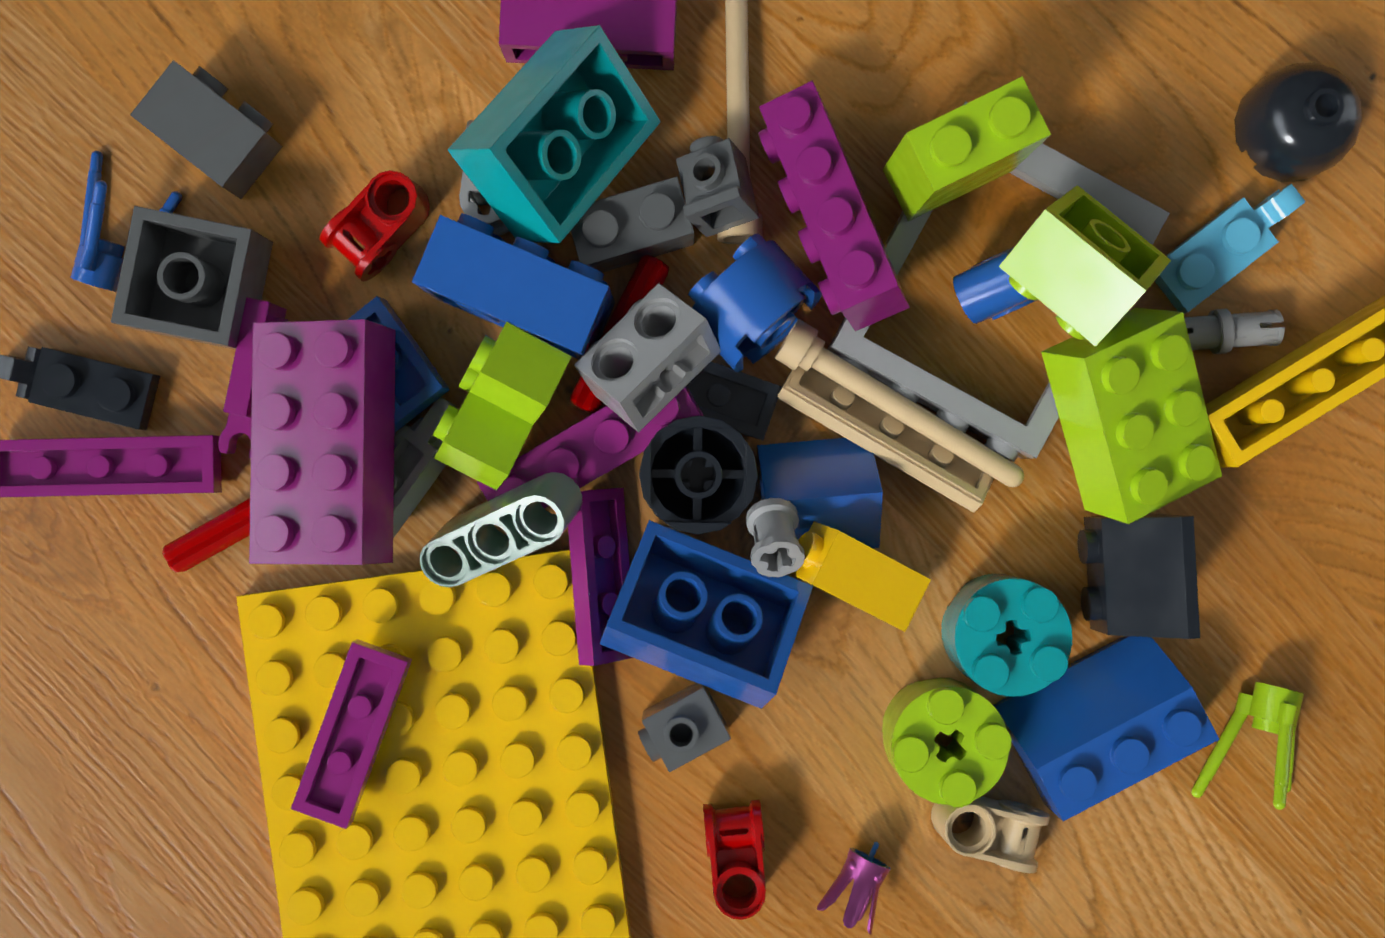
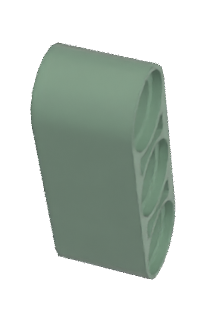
(484, 546)

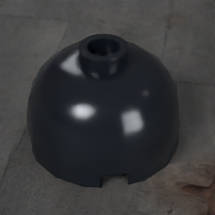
(1298, 121)
(698, 474)

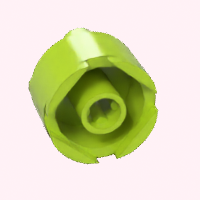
(942, 773)

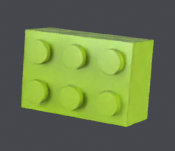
(1133, 415)

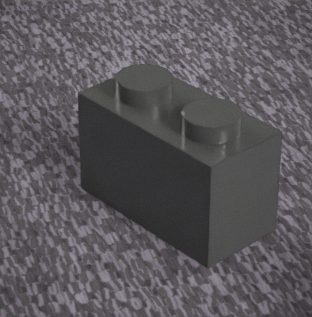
(206, 129)
(633, 225)

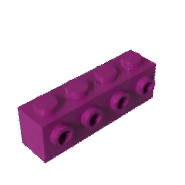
(836, 214)

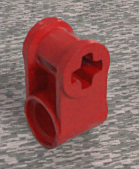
(373, 226)
(734, 848)

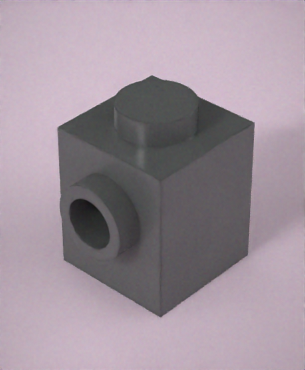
(683, 727)

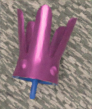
(868, 877)

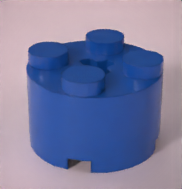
(753, 300)

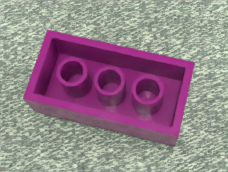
(322, 443)

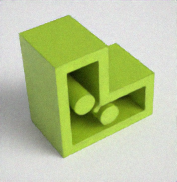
(507, 393)

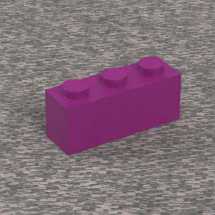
(637, 29)

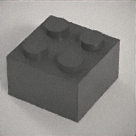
(189, 277)

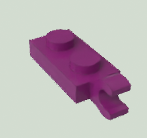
(239, 392)

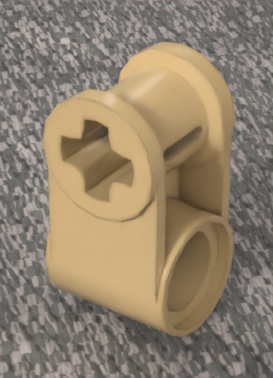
(1000, 831)

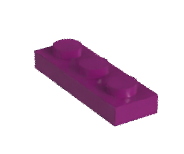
(598, 569)
(351, 734)

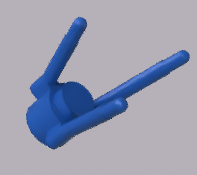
(100, 260)

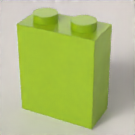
(965, 148)

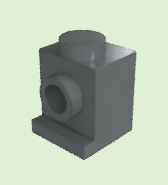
(716, 186)

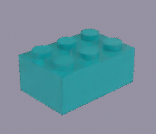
(556, 135)

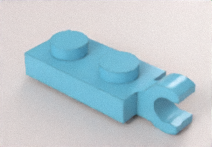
(1224, 248)

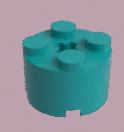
(1034, 652)

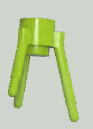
(1275, 712)

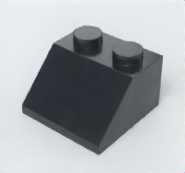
(1140, 576)

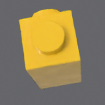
(860, 575)

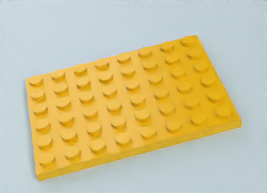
(489, 777)

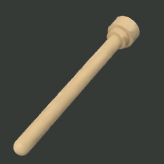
(738, 102)
(806, 350)

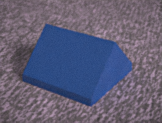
(827, 484)

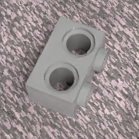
(648, 356)

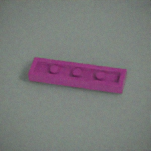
(592, 446)
(110, 466)

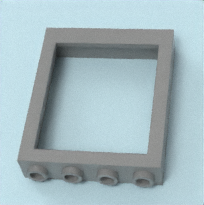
(1011, 439)

